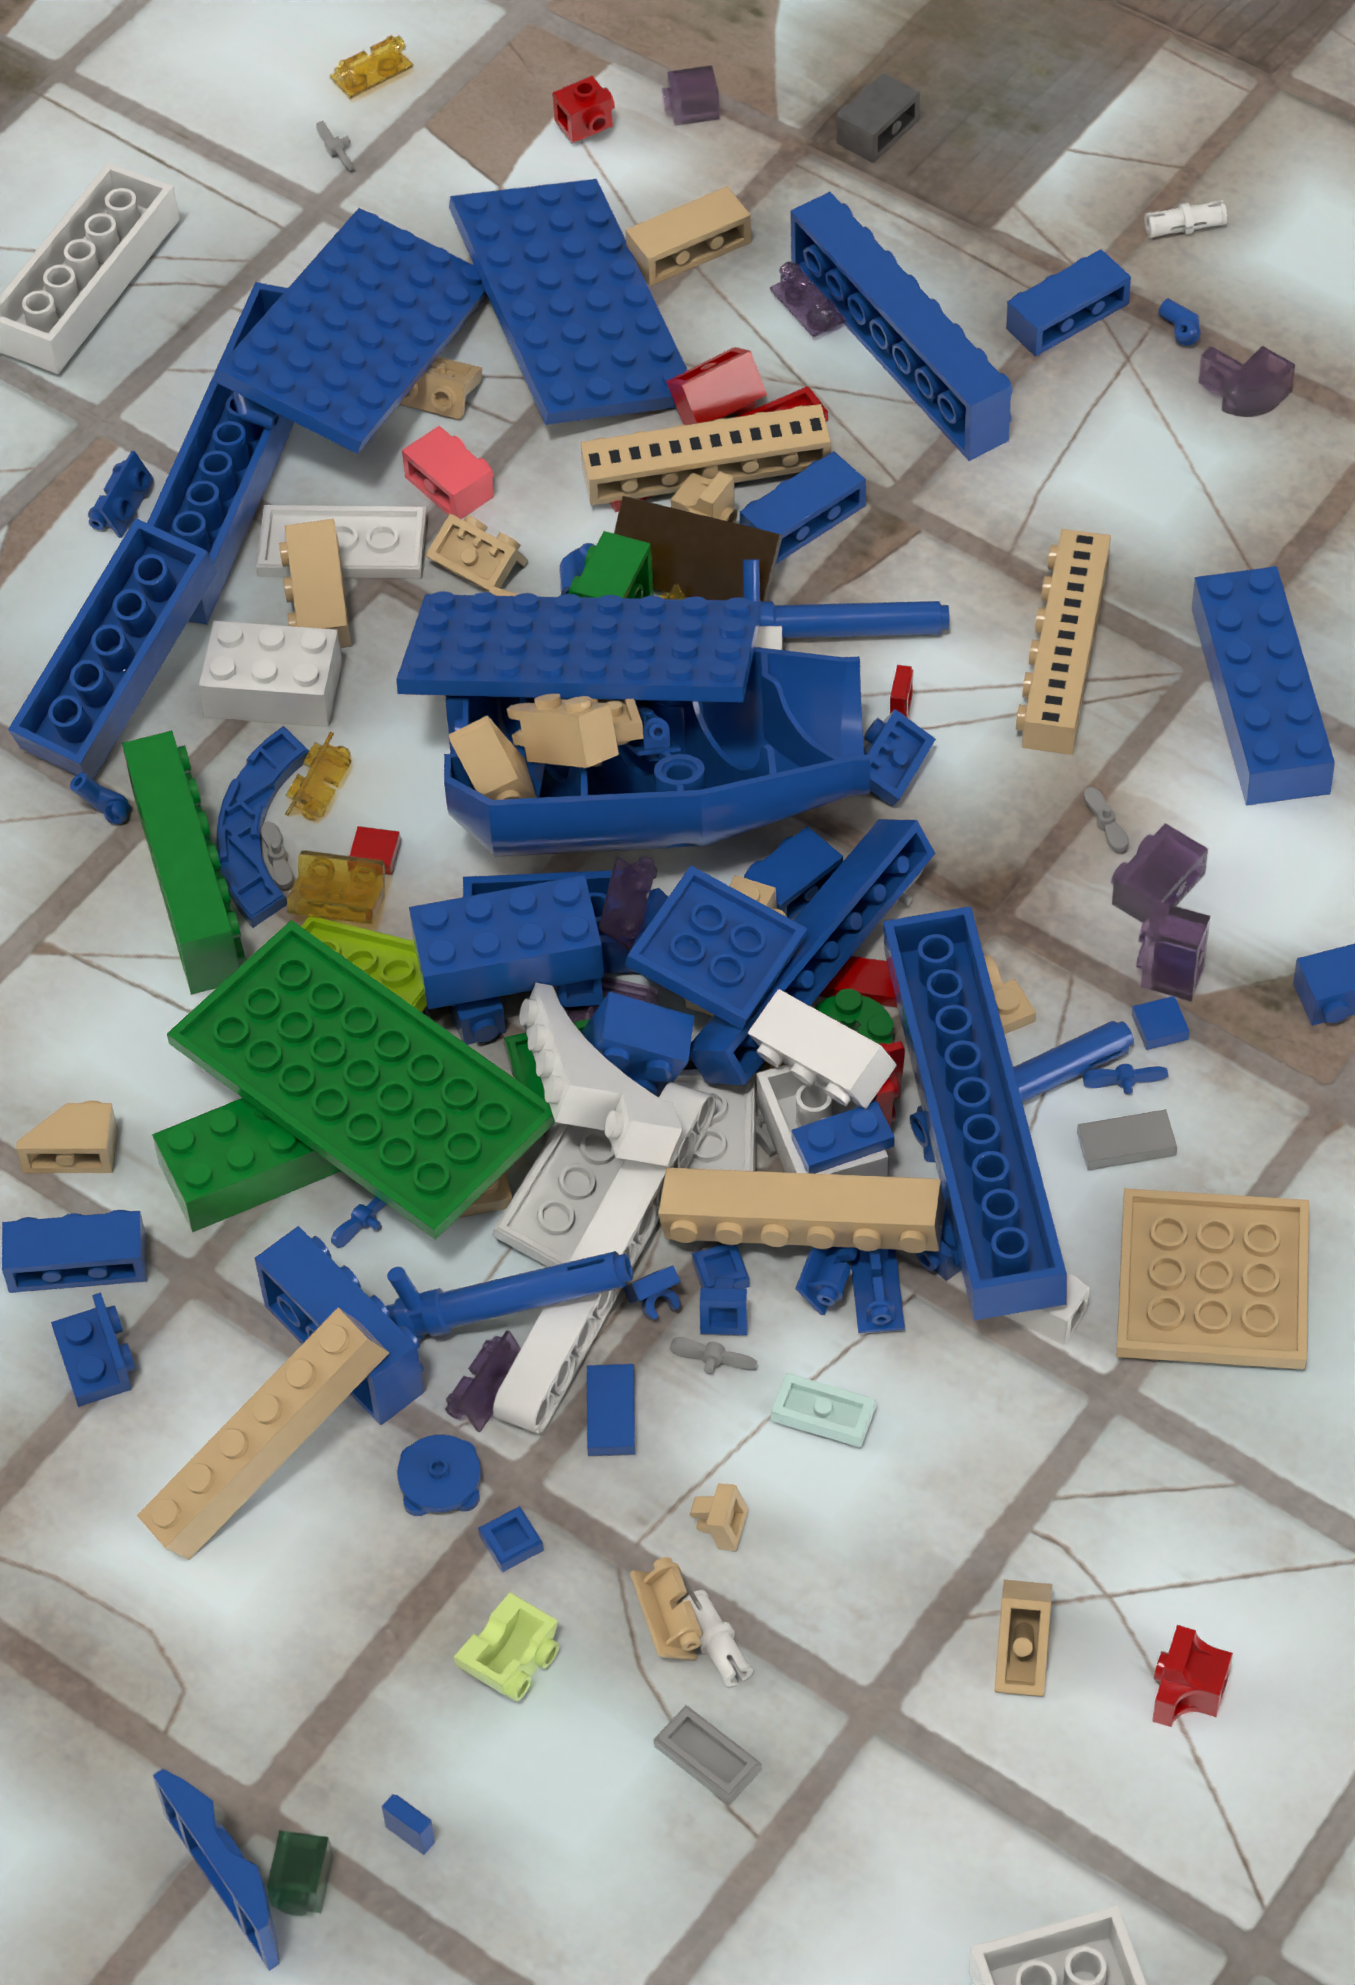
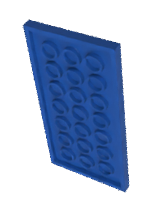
(570, 299)
(355, 330)
(581, 647)

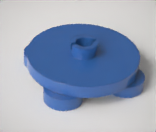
(439, 1475)

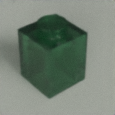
(299, 1873)

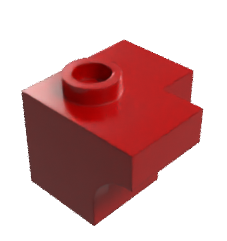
(1190, 1677)

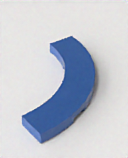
(241, 823)

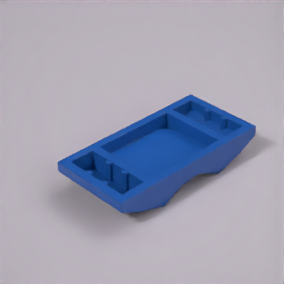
(221, 1861)

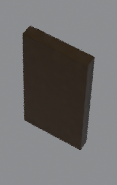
(698, 550)

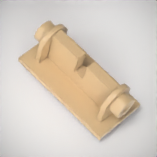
(670, 1623)

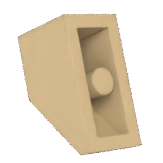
(492, 761)
(71, 1141)
(1023, 1637)

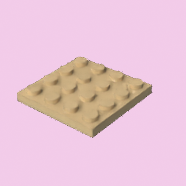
(1213, 1279)

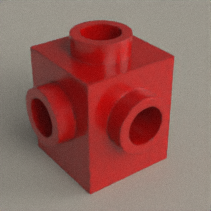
(583, 109)

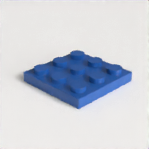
(716, 947)

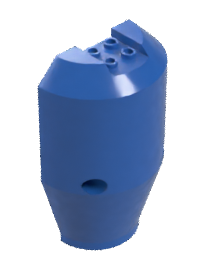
(737, 770)

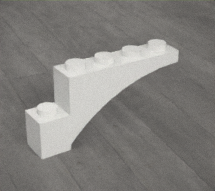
(592, 1091)

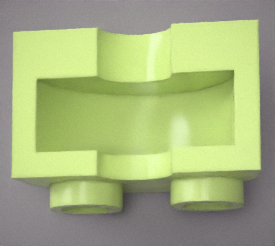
(510, 1647)

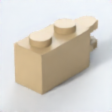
(565, 730)

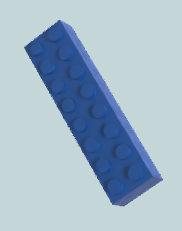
(902, 326)

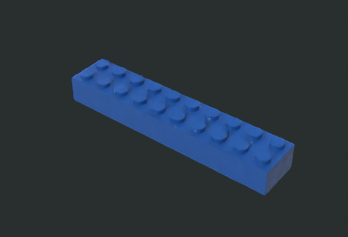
(221, 468)
(974, 1115)

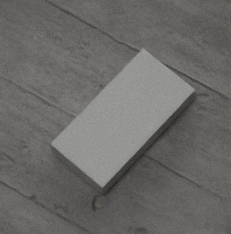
(1126, 1139)
(707, 1755)

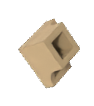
(707, 496)

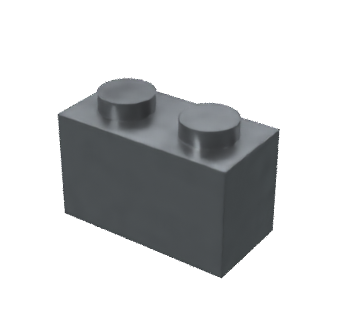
(877, 117)

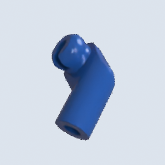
(255, 413)
(110, 803)

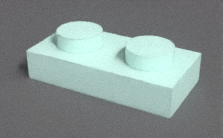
(823, 1410)

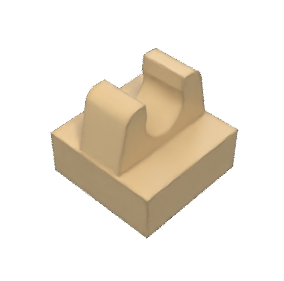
(721, 1515)

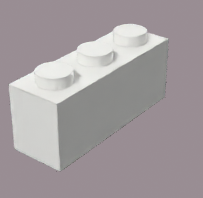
(821, 1050)

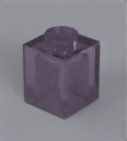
(691, 95)

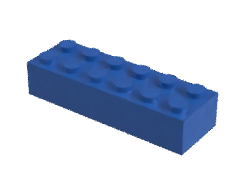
(113, 649)
(1262, 686)

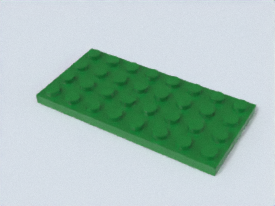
(363, 1078)

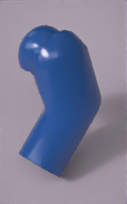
(1185, 321)
(572, 565)

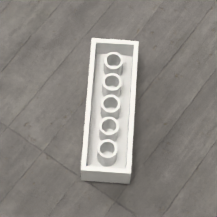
(84, 266)

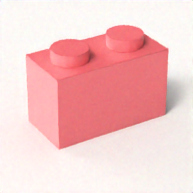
(448, 473)

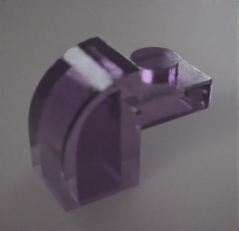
(1247, 387)

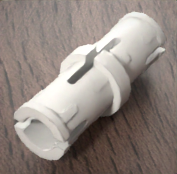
(1185, 218)
(718, 1641)

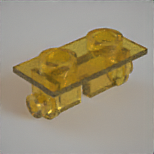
(367, 71)
(324, 764)

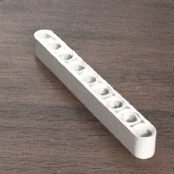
(620, 1225)

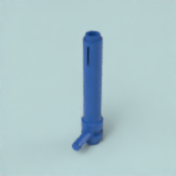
(845, 618)
(1057, 1065)
(442, 1310)

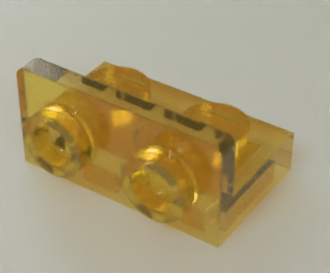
(337, 887)

